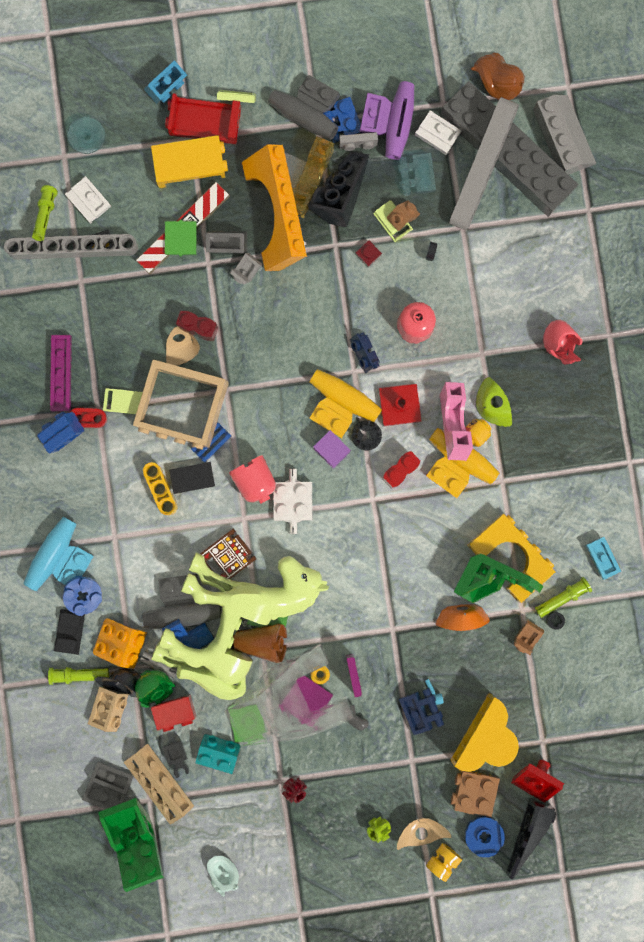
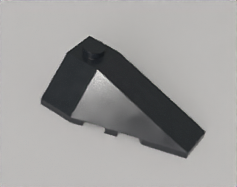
(339, 193)
(534, 826)

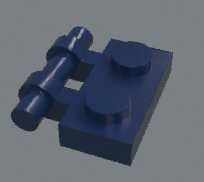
(416, 713)

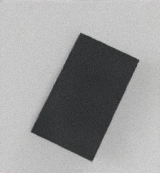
(192, 478)
(69, 632)

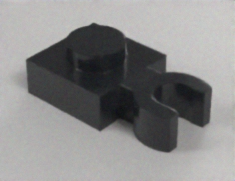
(176, 754)

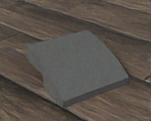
(107, 786)

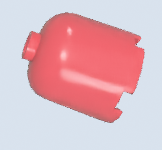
(413, 330)
(254, 481)

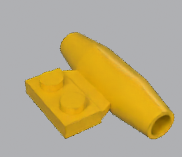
(341, 403)
(454, 474)

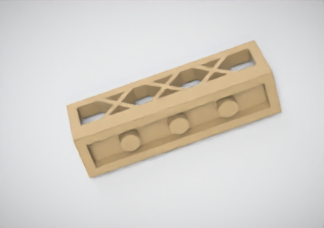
(161, 783)

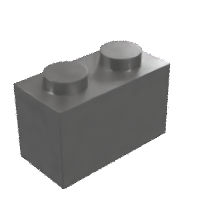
(226, 242)

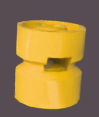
(443, 862)

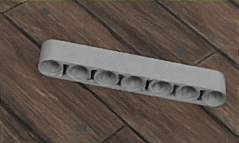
(484, 163)
(64, 241)

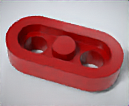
(88, 417)

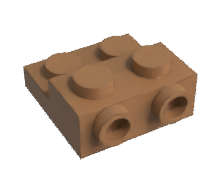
(475, 793)

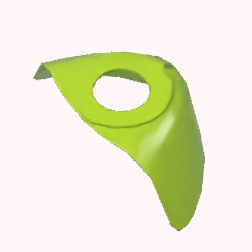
(498, 416)

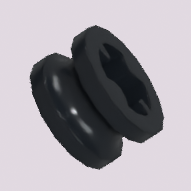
(558, 625)

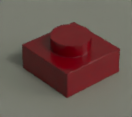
(368, 253)

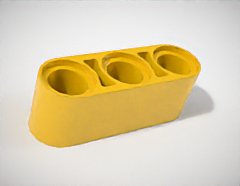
(153, 482)

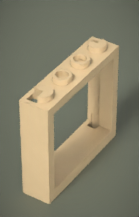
(181, 438)

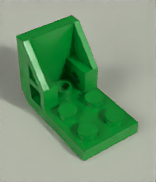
(478, 579)
(134, 841)

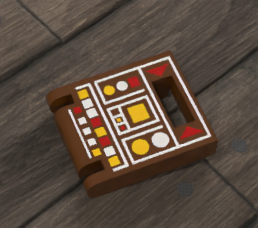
(229, 554)

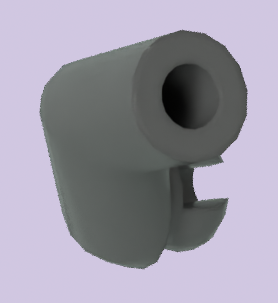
(357, 722)

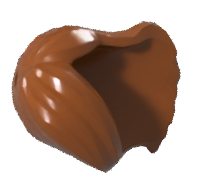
(499, 77)

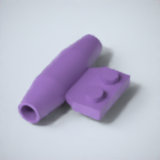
(390, 118)

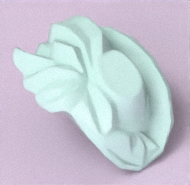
(223, 874)

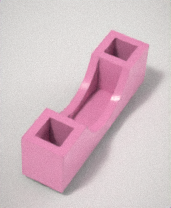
(456, 437)

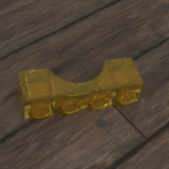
(314, 169)

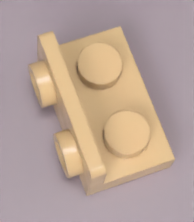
(108, 710)

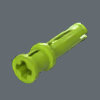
(45, 206)
(571, 593)
(70, 675)

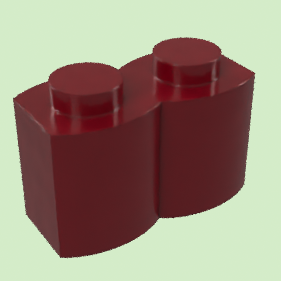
(202, 327)

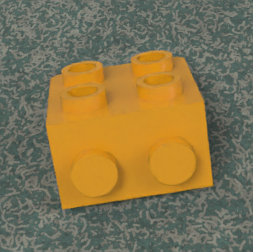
(119, 644)

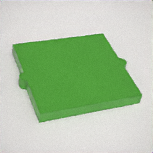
(180, 237)

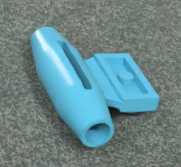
(57, 557)

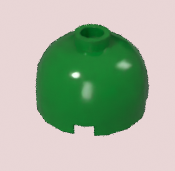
(153, 687)

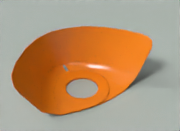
(454, 619)

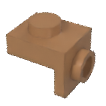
(403, 214)
(528, 637)

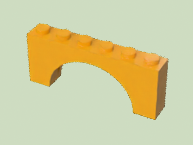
(287, 241)

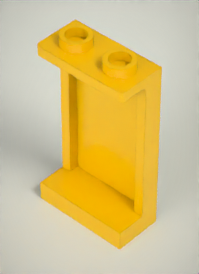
(188, 160)

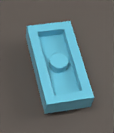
(603, 558)

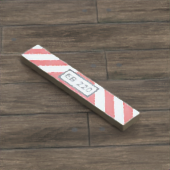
(198, 212)

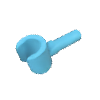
(439, 699)

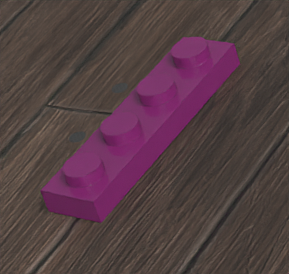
(60, 373)

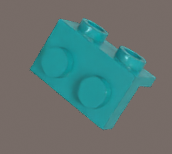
(218, 753)

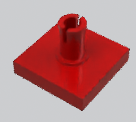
(400, 405)
(537, 781)

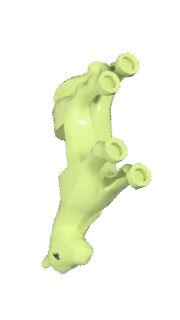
(220, 665)

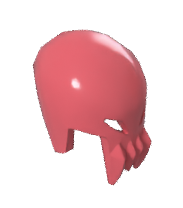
(560, 339)

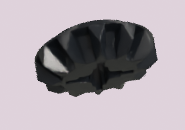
(367, 444)

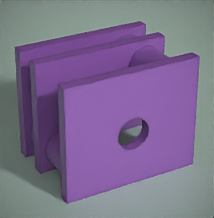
(331, 449)

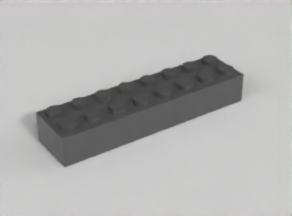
(519, 158)

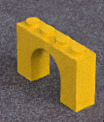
(502, 531)

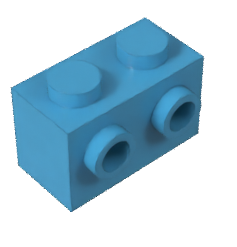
(168, 79)

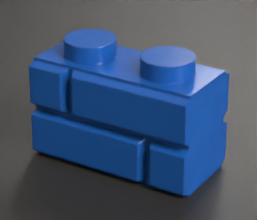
(60, 432)

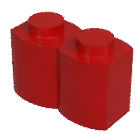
(397, 473)

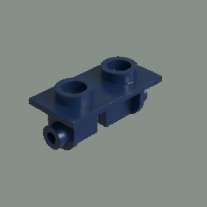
(367, 360)

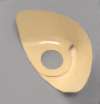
(181, 351)
(434, 830)

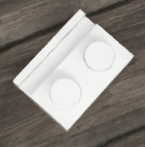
(438, 132)
(88, 200)

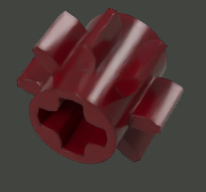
(294, 790)

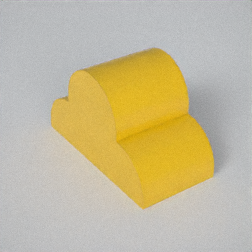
(487, 739)

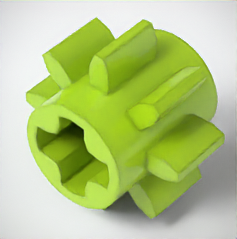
(379, 829)

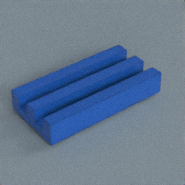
(217, 447)

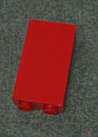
(203, 119)

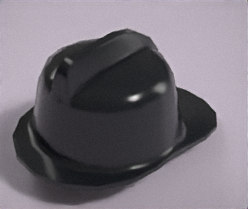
(120, 680)

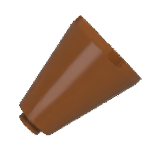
(262, 642)

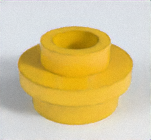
(324, 679)

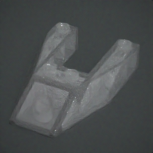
(276, 708)

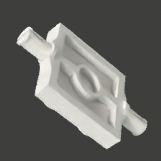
(293, 501)

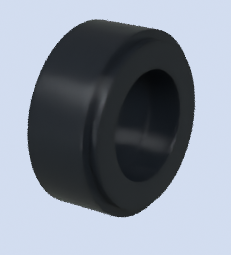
(431, 251)

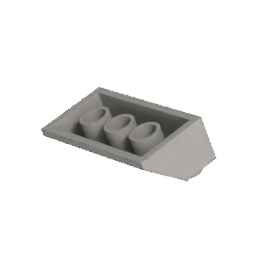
(563, 133)

